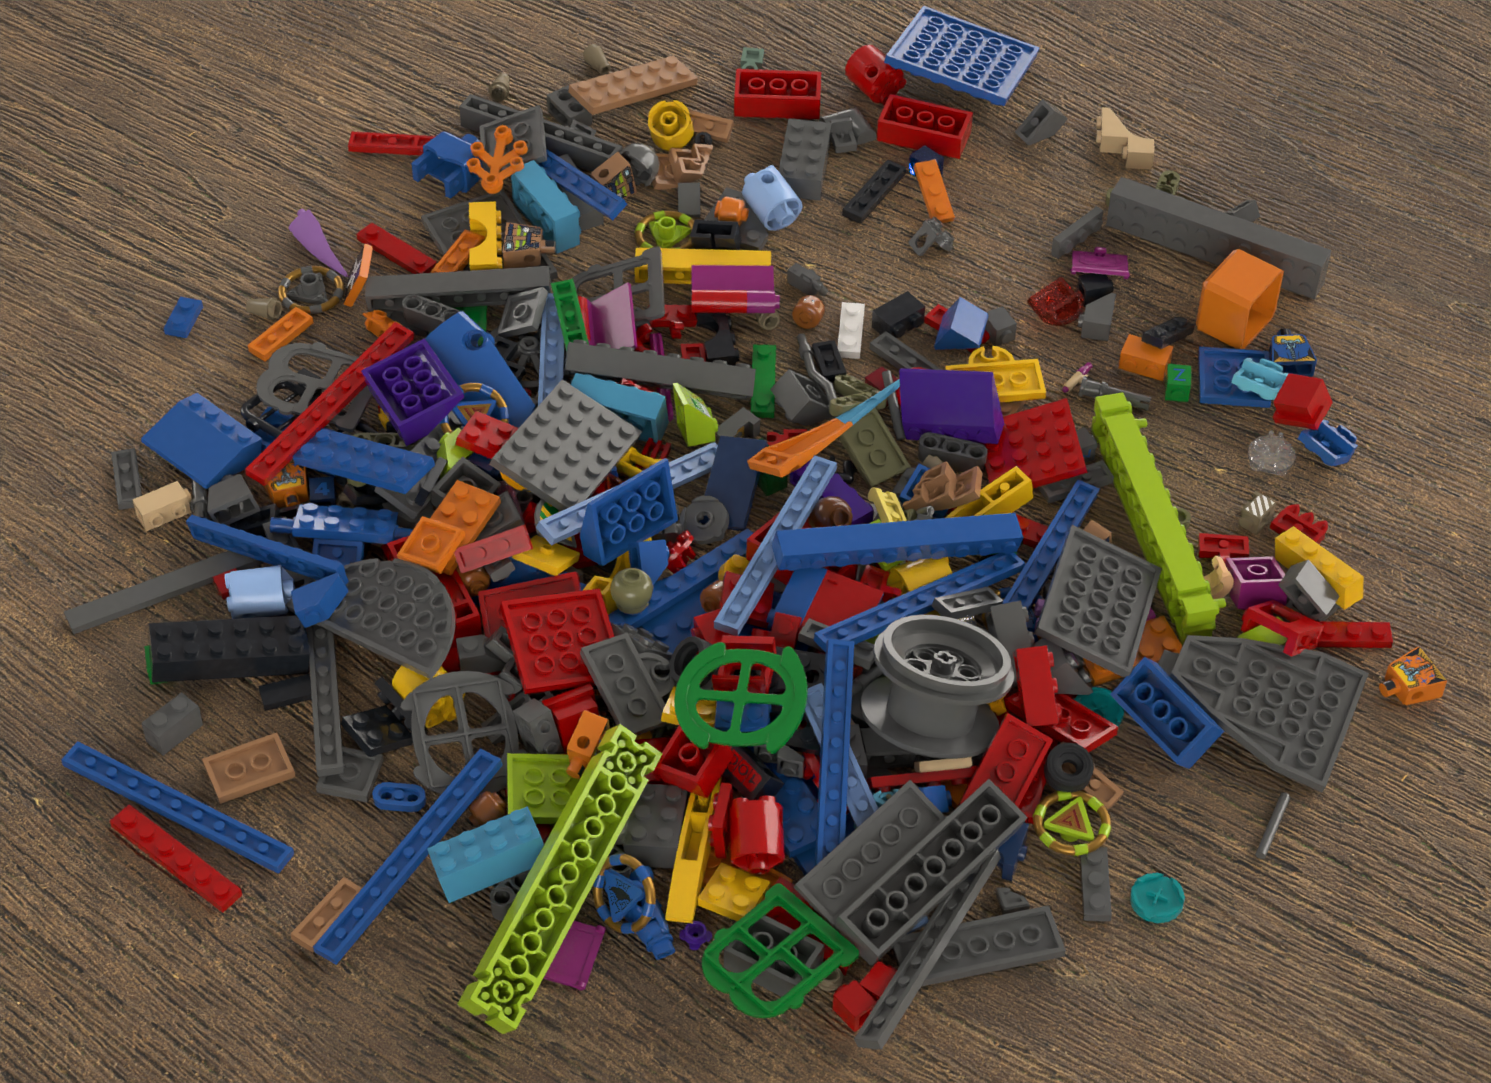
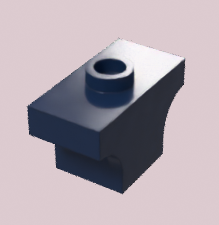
(1012, 852)

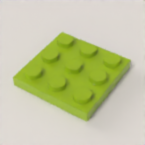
(540, 784)

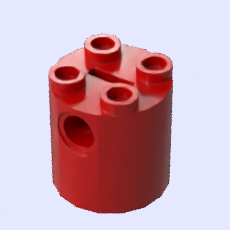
(872, 75)
(756, 834)

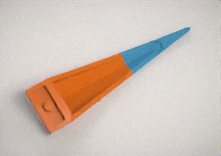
(797, 451)

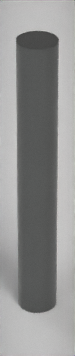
(894, 408)
(1272, 826)

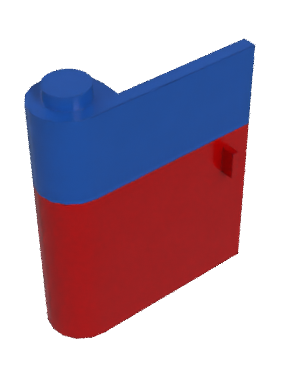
(824, 597)

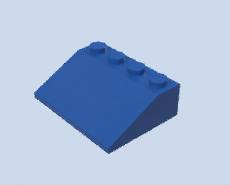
(203, 441)
(629, 514)

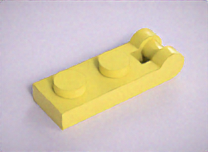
(886, 505)

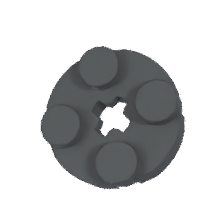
(714, 529)

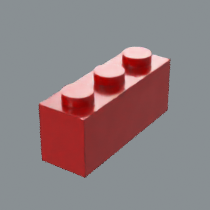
(1037, 686)

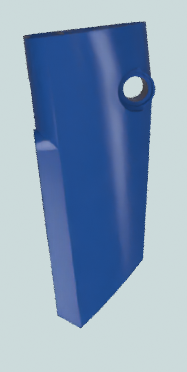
(458, 350)

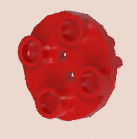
(679, 551)

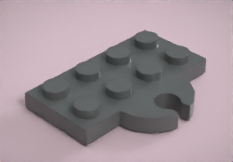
(629, 682)

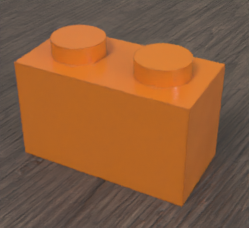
(1145, 358)

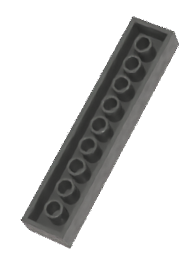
(1214, 234)

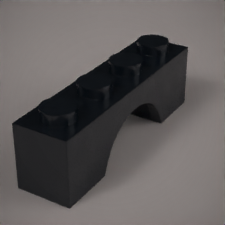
(722, 345)

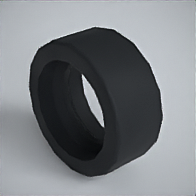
(683, 655)

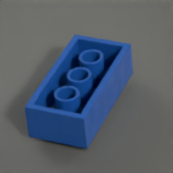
(1167, 713)

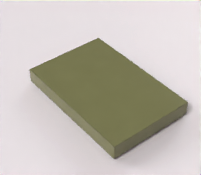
(874, 450)

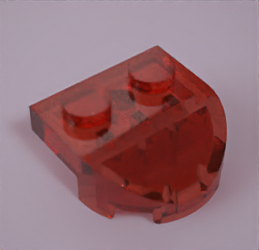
(1057, 303)

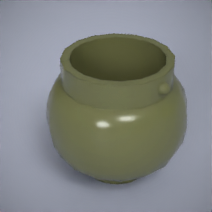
(631, 590)

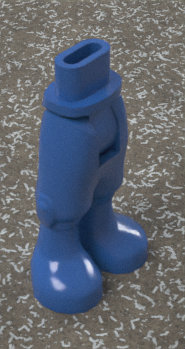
(656, 933)

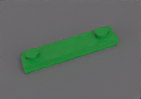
(569, 311)
(765, 363)

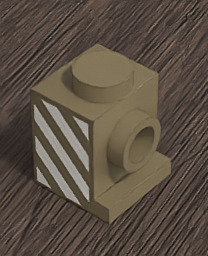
(1257, 513)

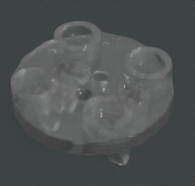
(1271, 454)

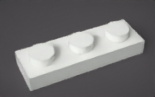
(851, 330)

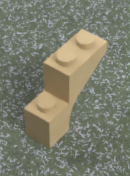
(1117, 139)

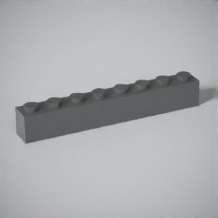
(583, 149)
(455, 288)
(660, 370)

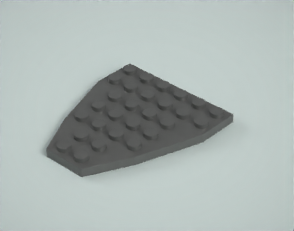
(1274, 704)

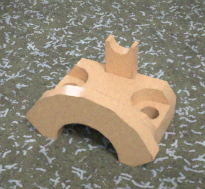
(1219, 579)

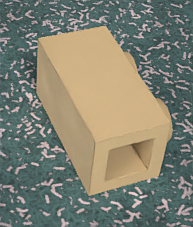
(162, 505)

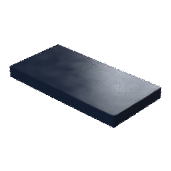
(733, 480)

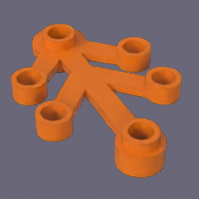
(493, 181)

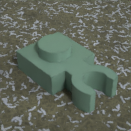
(752, 58)

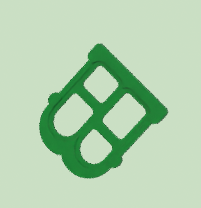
(739, 984)

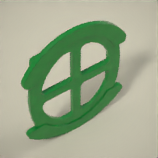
(776, 733)

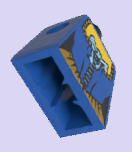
(1292, 353)

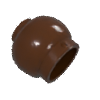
(830, 512)

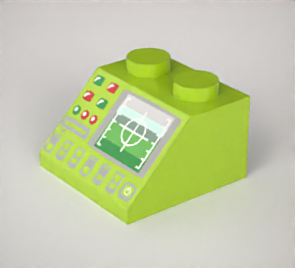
(693, 417)

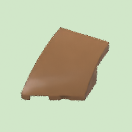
(681, 166)
(945, 489)

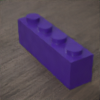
(861, 510)

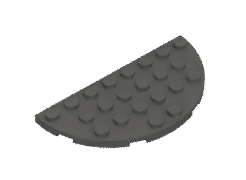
(395, 613)

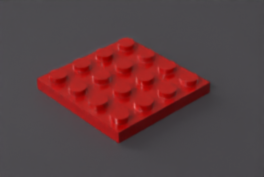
(1039, 443)
(549, 636)

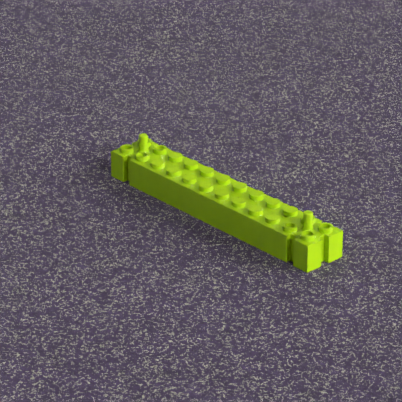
(1153, 517)
(560, 880)

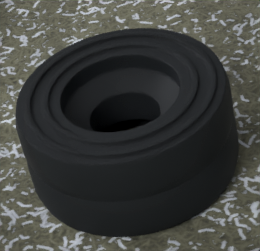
(1072, 754)

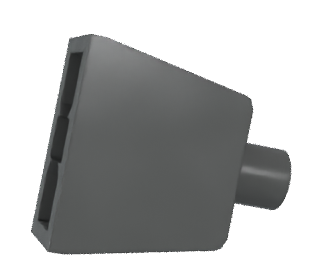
(231, 500)

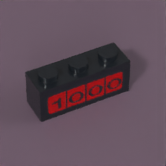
(750, 775)

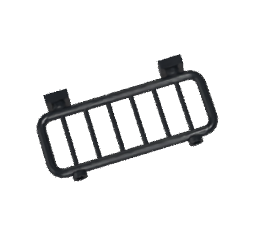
(255, 423)

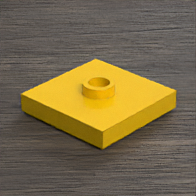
(547, 557)

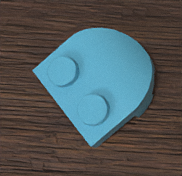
(1262, 378)

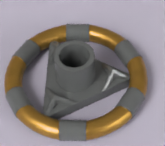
(311, 289)

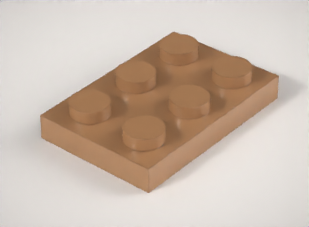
(248, 768)

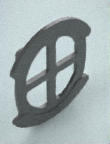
(455, 685)

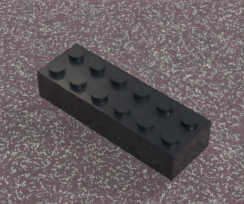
(228, 648)

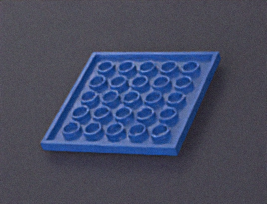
(962, 56)

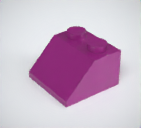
(1255, 581)

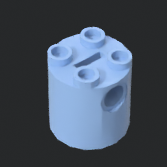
(771, 198)
(259, 592)

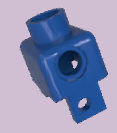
(446, 160)

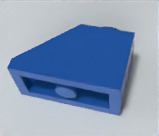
(649, 557)
(318, 599)
(938, 796)

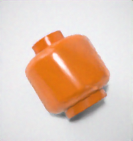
(731, 210)

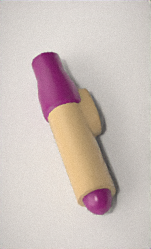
(1077, 377)

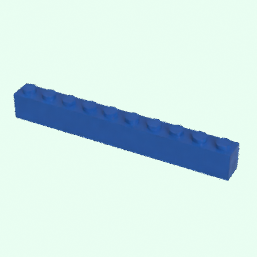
(896, 541)

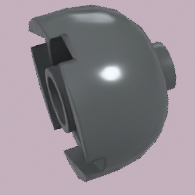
(643, 162)

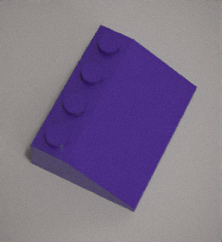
(413, 390)
(950, 404)

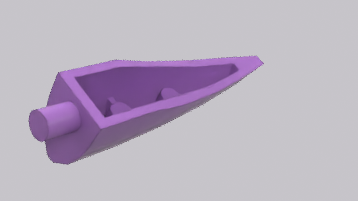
(310, 235)

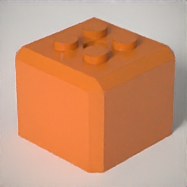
(1239, 299)

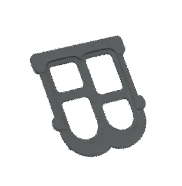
(654, 284)
(280, 372)

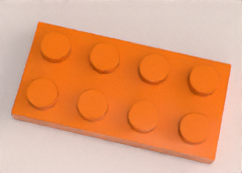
(466, 509)
(1155, 639)

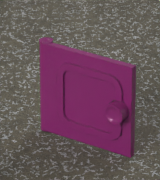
(1100, 263)
(576, 955)

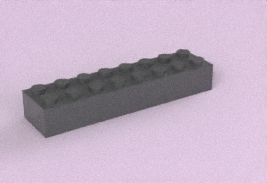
(930, 872)

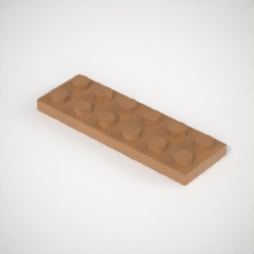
(632, 85)

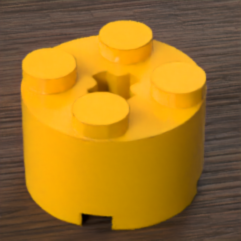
(670, 125)

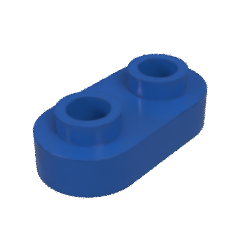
(400, 797)

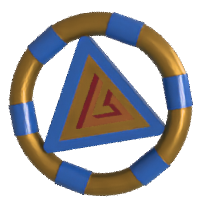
(466, 410)

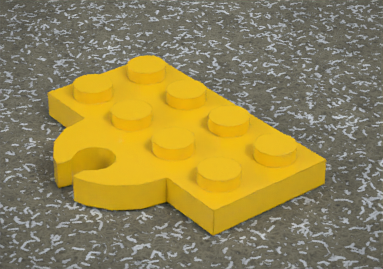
(1013, 378)

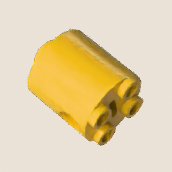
(918, 573)
(407, 680)

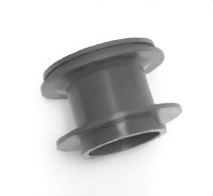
(937, 686)

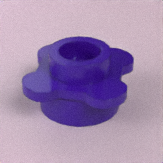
(696, 928)

